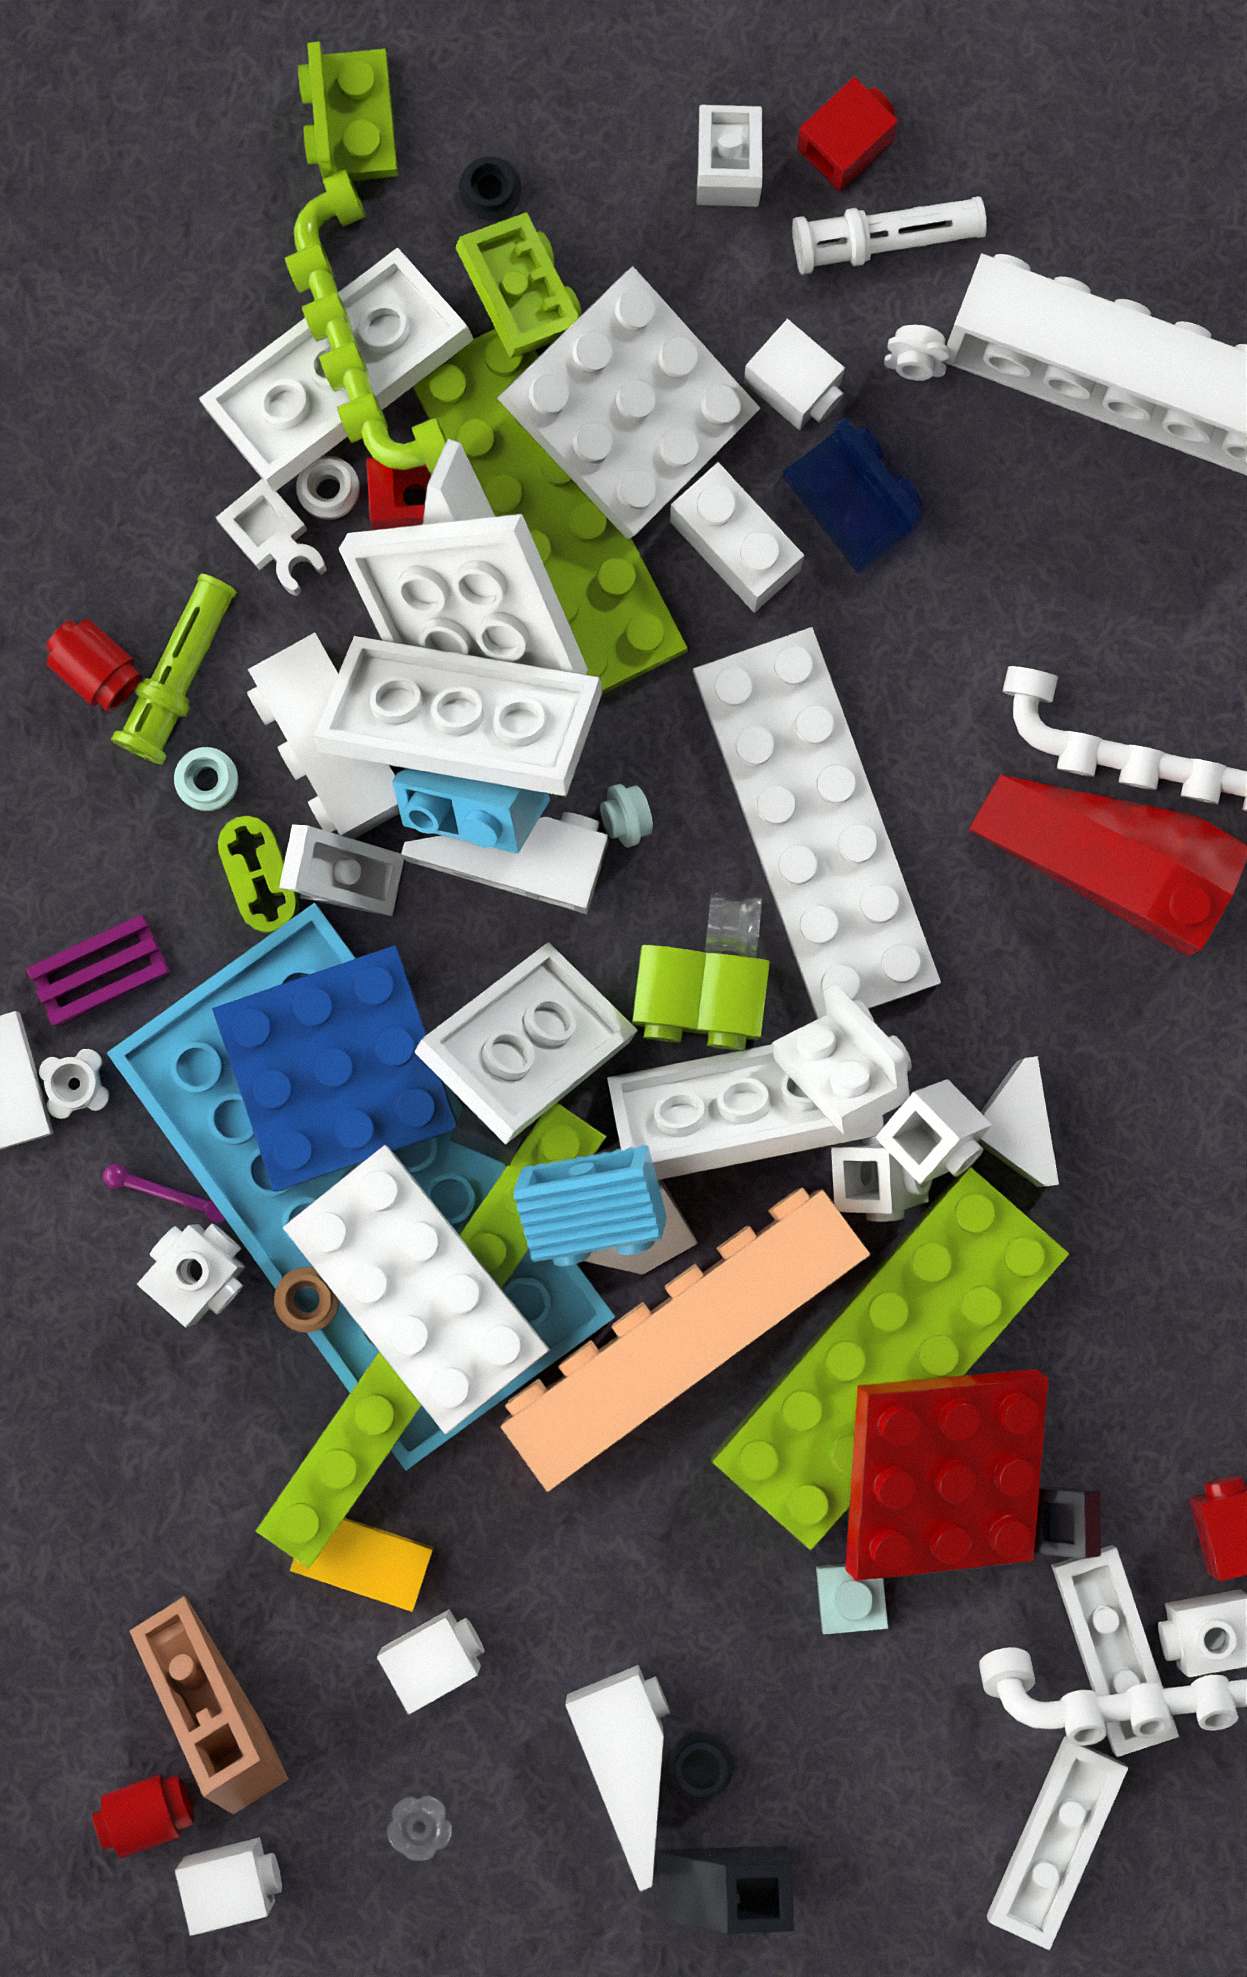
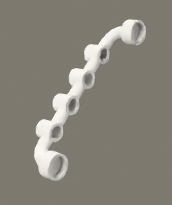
(1138, 764)
(1083, 1713)

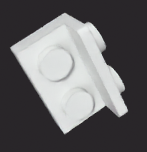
(846, 1063)

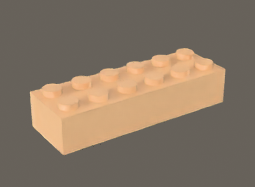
(683, 1337)

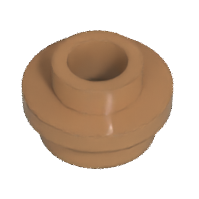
(287, 1307)

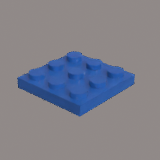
(333, 1068)

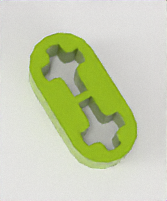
(244, 880)

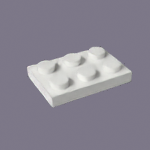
(525, 1042)

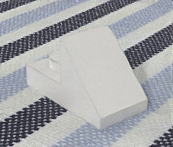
(729, 155)
(341, 871)

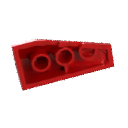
(1131, 858)

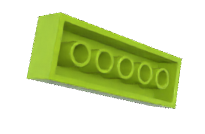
(913, 1318)

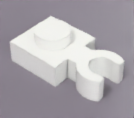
(267, 531)

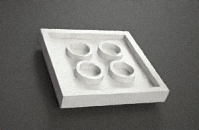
(629, 403)
(464, 591)

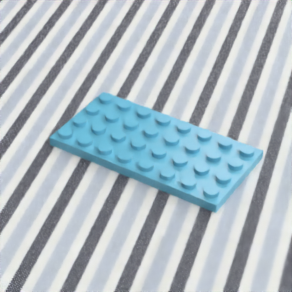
(193, 1096)

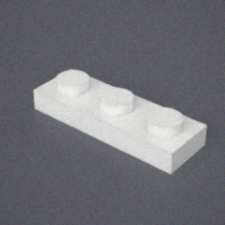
(1109, 1636)
(1056, 1843)

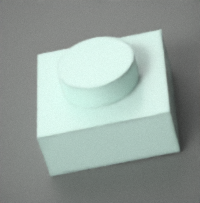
(849, 1603)

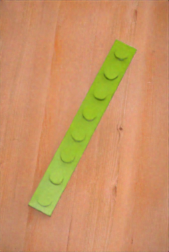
(381, 1401)

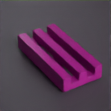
(49, 992)

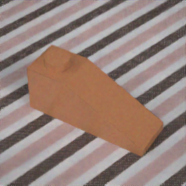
(207, 1709)

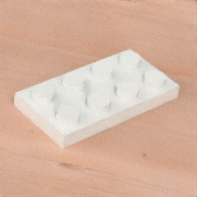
(280, 401)
(459, 715)
(720, 1113)
(416, 1289)

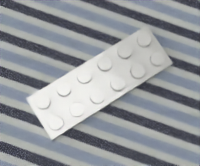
(815, 822)

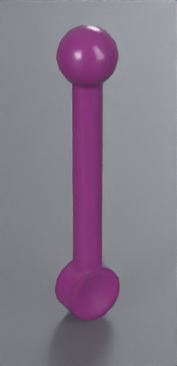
(116, 1176)

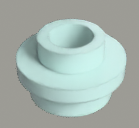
(202, 759)
(626, 814)

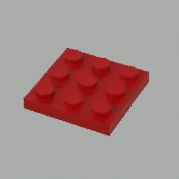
(945, 1473)

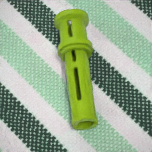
(163, 696)

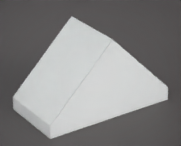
(1021, 1125)

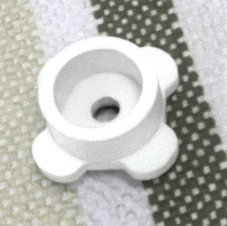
(917, 352)
(56, 1079)

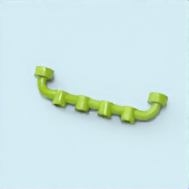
(329, 319)

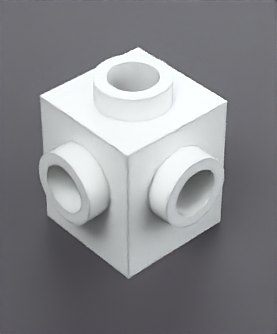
(873, 1181)
(170, 1277)

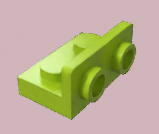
(350, 113)
(519, 283)

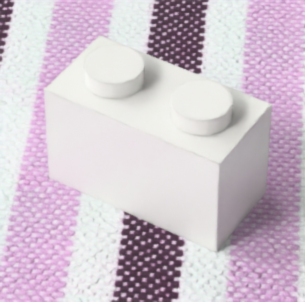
(736, 537)

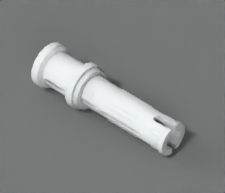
(856, 245)

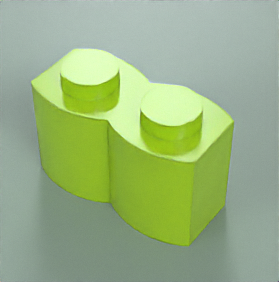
(700, 995)

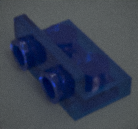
(855, 495)

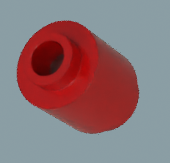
(92, 664)
(143, 1815)

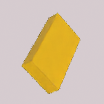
(371, 1564)

